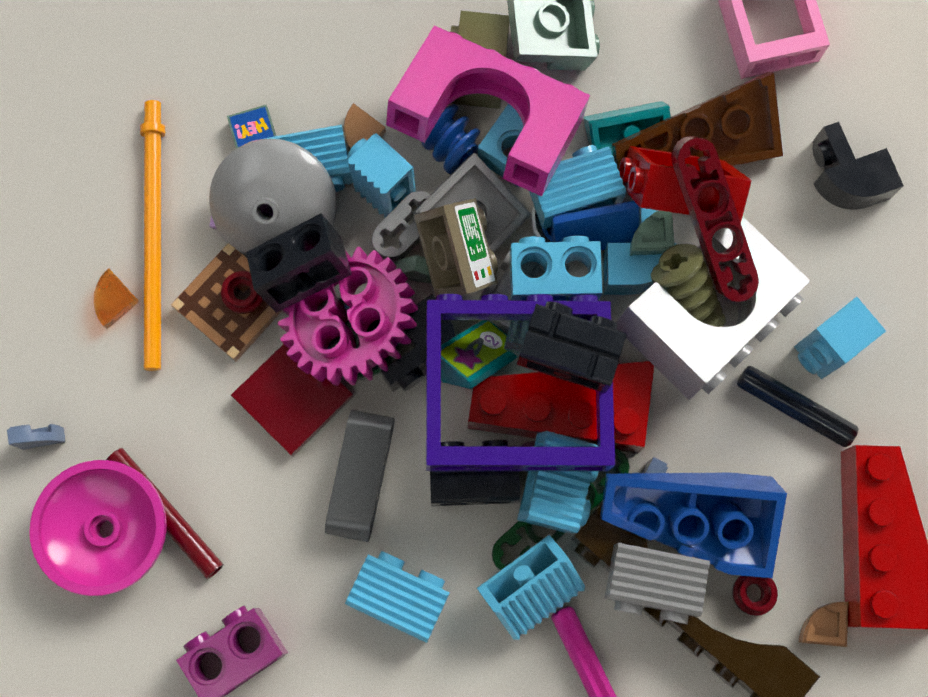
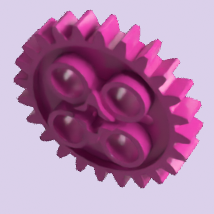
(382, 299)

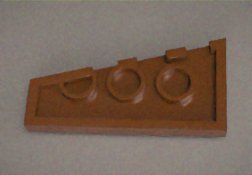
(737, 122)

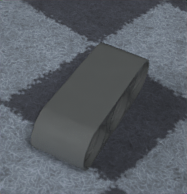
(359, 475)

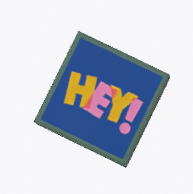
(251, 125)

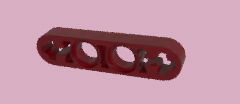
(720, 217)

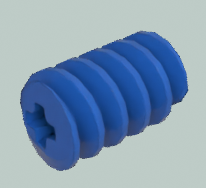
(450, 140)

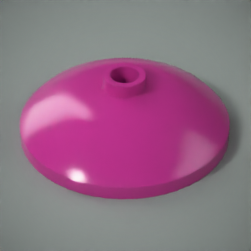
(69, 521)

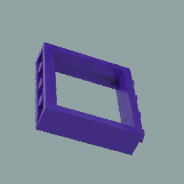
(500, 457)

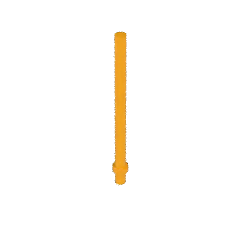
(152, 131)

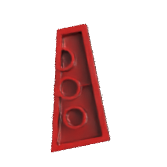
(541, 403)
(882, 541)

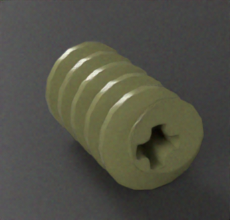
(687, 280)

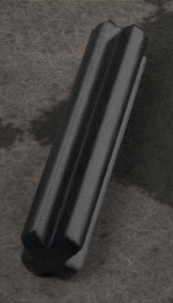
(797, 406)

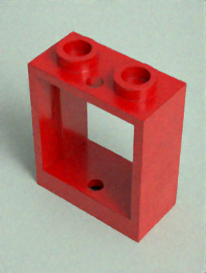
(654, 184)

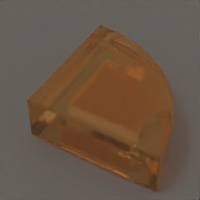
(112, 299)

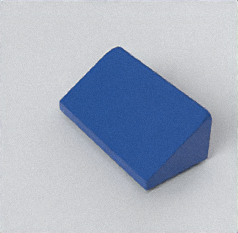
(603, 224)

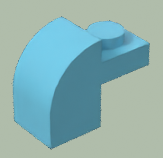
(628, 273)

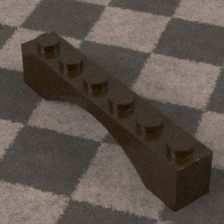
(757, 668)

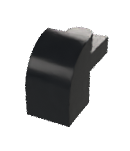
(852, 181)
(409, 368)

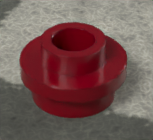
(232, 285)
(768, 595)

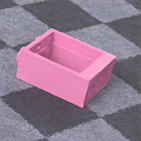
(777, 54)

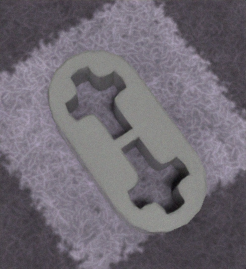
(394, 222)

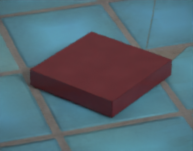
(289, 401)

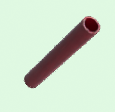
(178, 528)

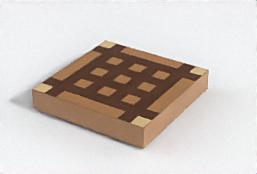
(204, 307)

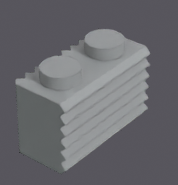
(657, 581)

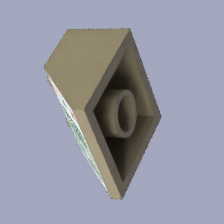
(457, 248)

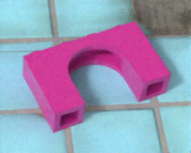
(456, 67)

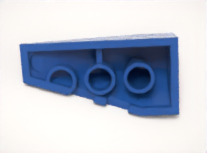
(703, 515)

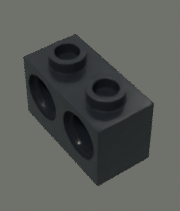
(298, 263)

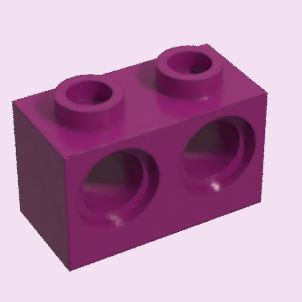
(237, 664)

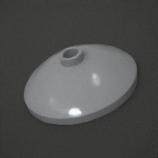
(274, 175)

